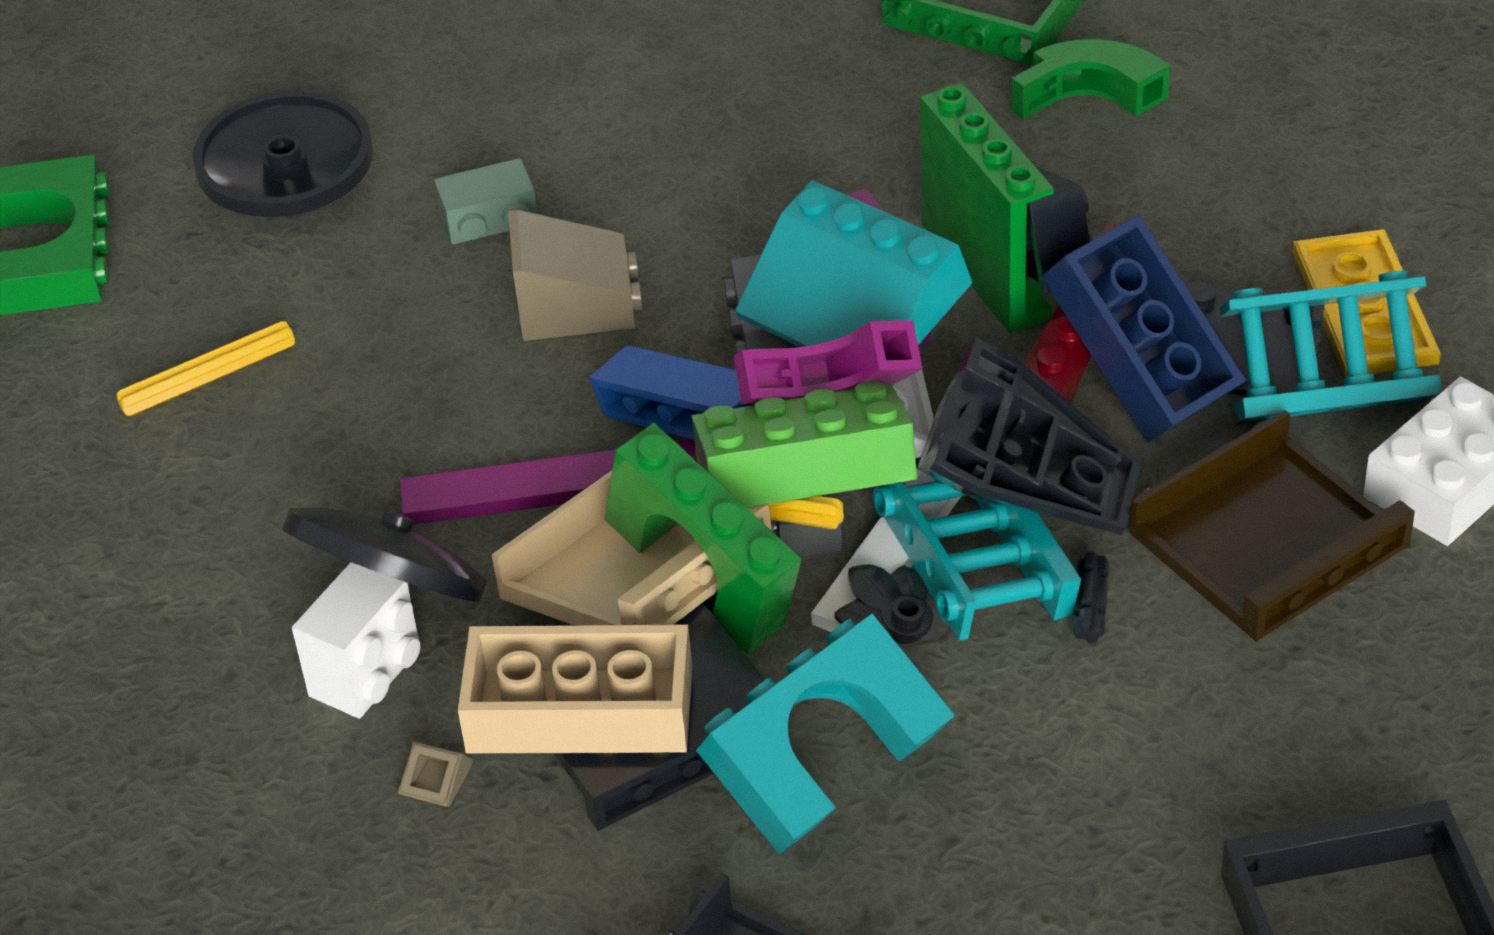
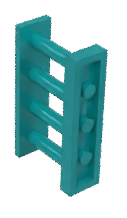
(1311, 392)
(1025, 544)

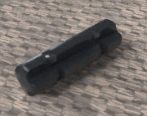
(1091, 597)

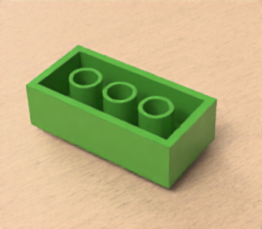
(808, 444)

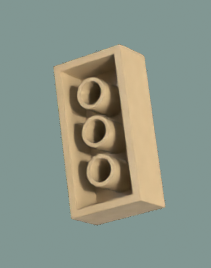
(576, 689)

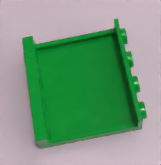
(978, 198)

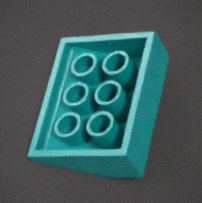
(846, 265)

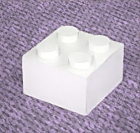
(356, 639)

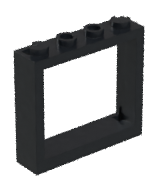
(1357, 844)

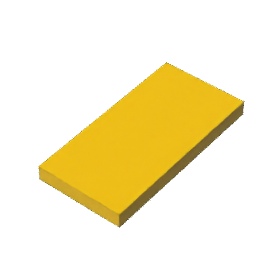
(1354, 261)

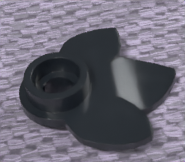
(890, 600)

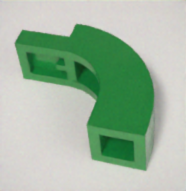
(1095, 68)

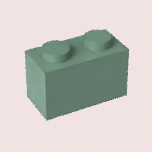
(479, 199)

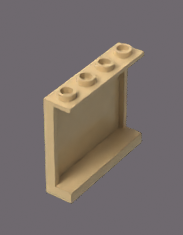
(590, 575)

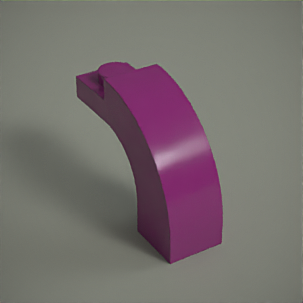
(872, 353)

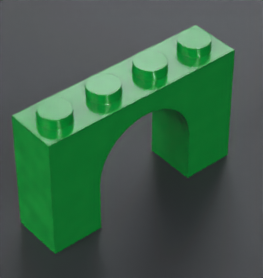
(70, 266)
(661, 486)

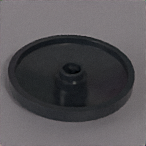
(283, 154)
(386, 548)

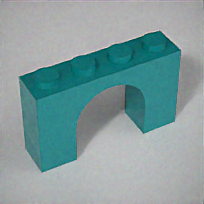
(753, 747)

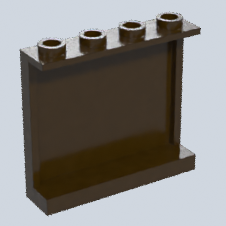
(1266, 528)

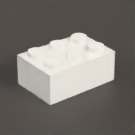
(1440, 462)

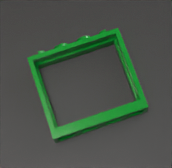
(979, 29)

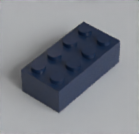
(1143, 328)

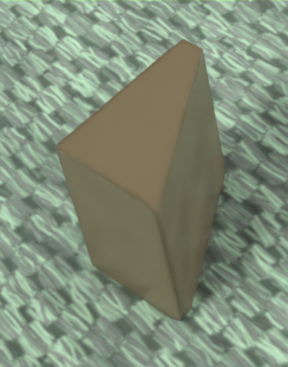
(433, 774)

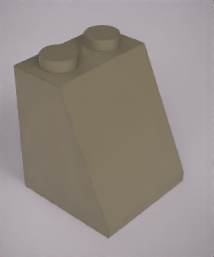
(571, 277)

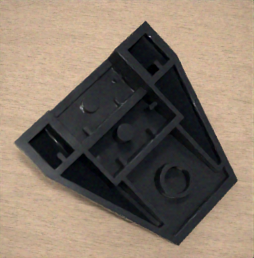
(1026, 446)

